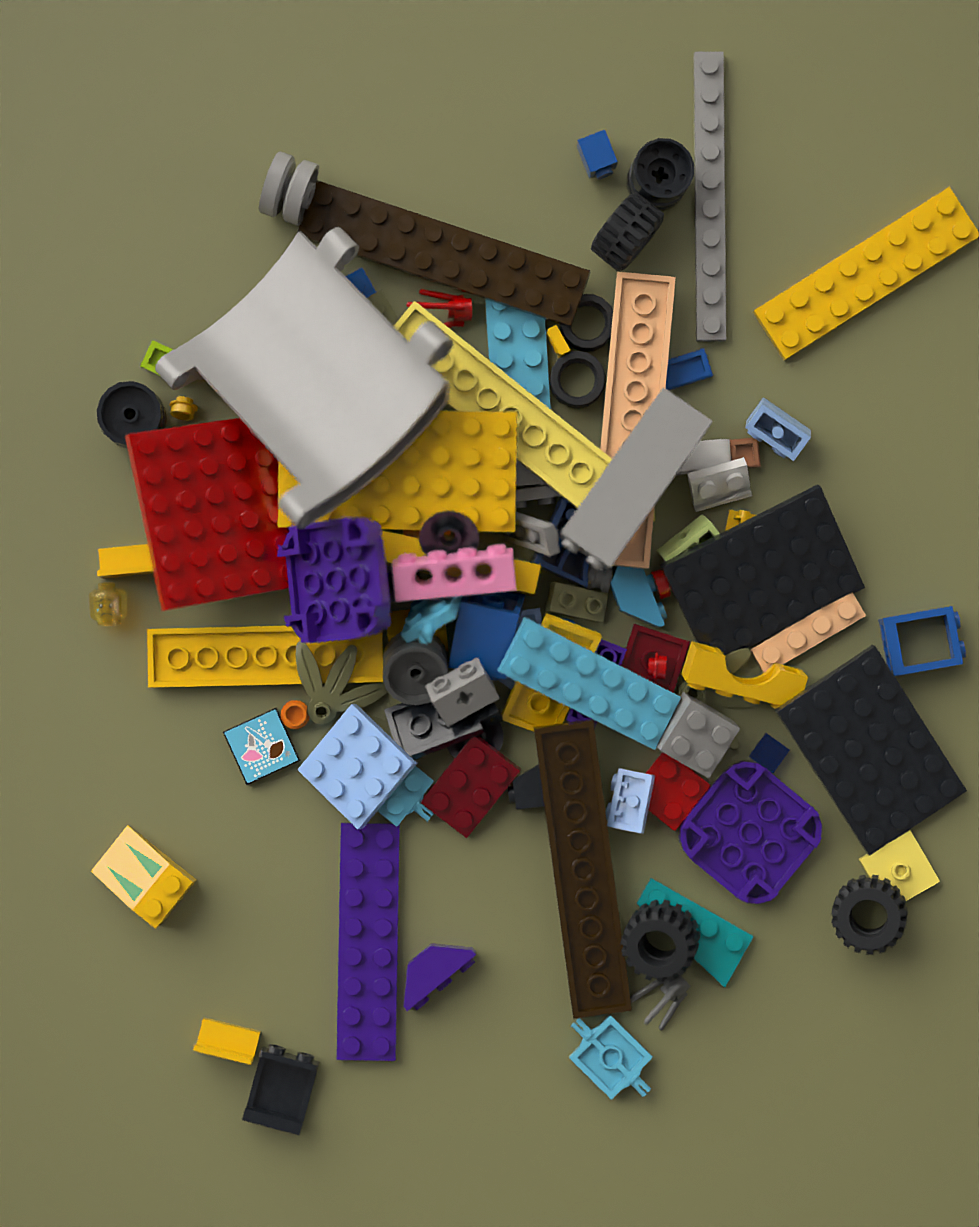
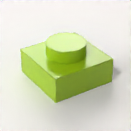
(153, 355)

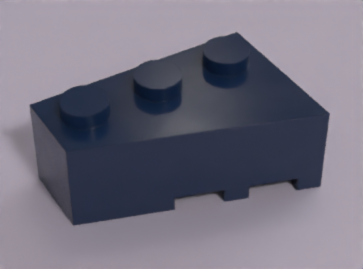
(565, 563)

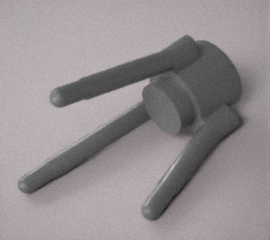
(673, 990)

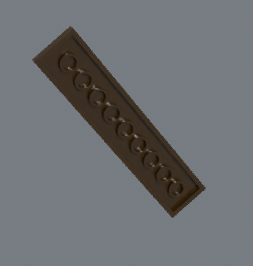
(448, 254)
(582, 868)

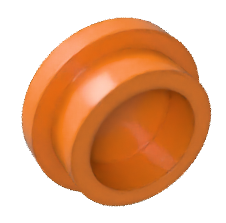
(295, 714)

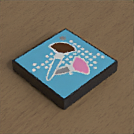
(261, 746)

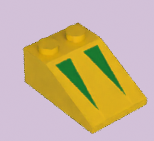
(143, 877)

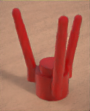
(457, 306)

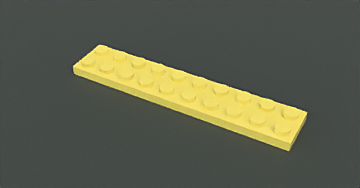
(544, 439)

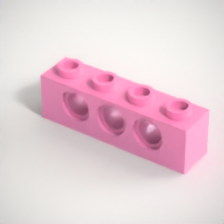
(410, 587)

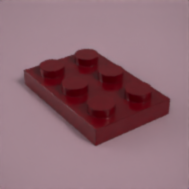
(644, 644)
(470, 785)

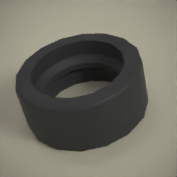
(598, 342)
(583, 358)

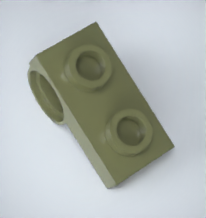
(576, 602)

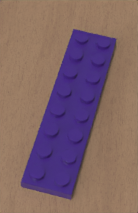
(368, 942)

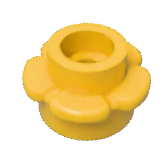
(183, 408)

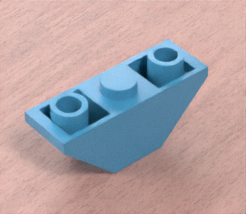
(635, 596)

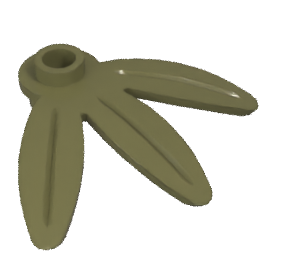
(734, 662)
(329, 695)

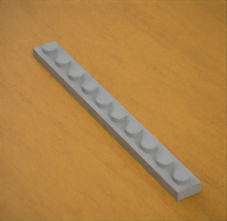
(709, 197)

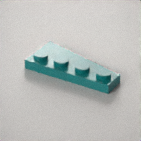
(720, 941)

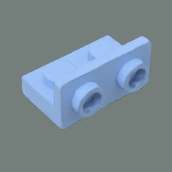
(629, 800)

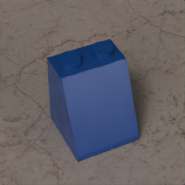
(486, 629)

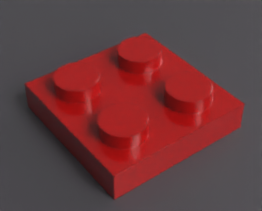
(674, 790)

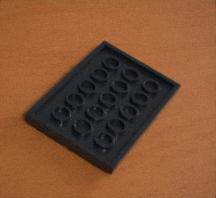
(763, 573)
(870, 750)

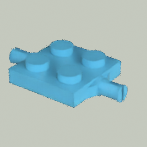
(428, 616)
(407, 798)
(610, 1057)

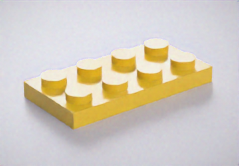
(533, 709)

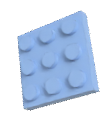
(357, 766)

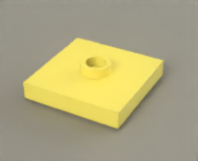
(903, 865)

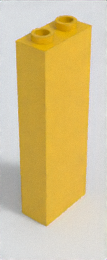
(397, 544)

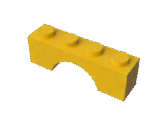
(707, 668)

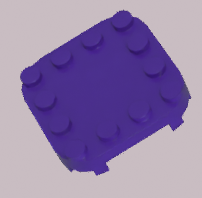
(336, 580)
(750, 832)

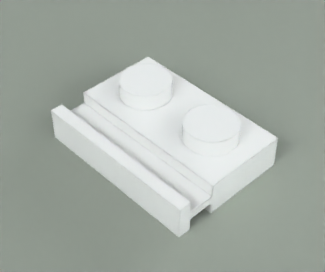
(719, 484)

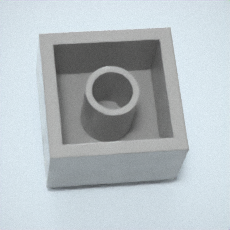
(697, 735)

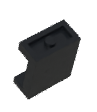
(281, 1089)

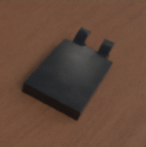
(422, 730)

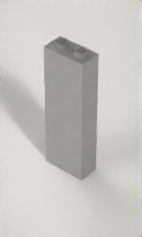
(634, 480)

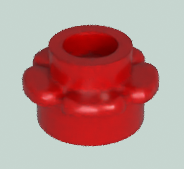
(657, 667)

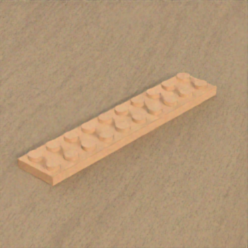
(636, 374)

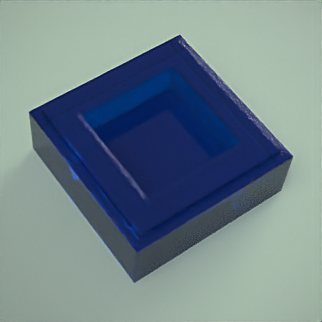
(769, 753)

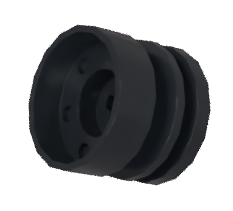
(668, 160)

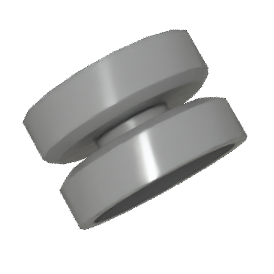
(288, 188)

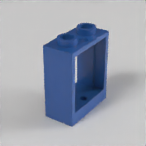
(892, 646)

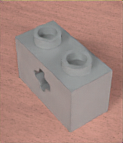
(462, 691)

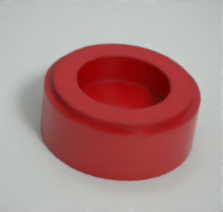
(661, 584)

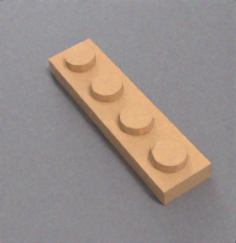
(808, 632)

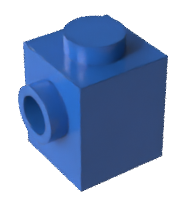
(597, 155)

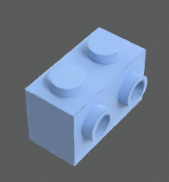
(777, 429)

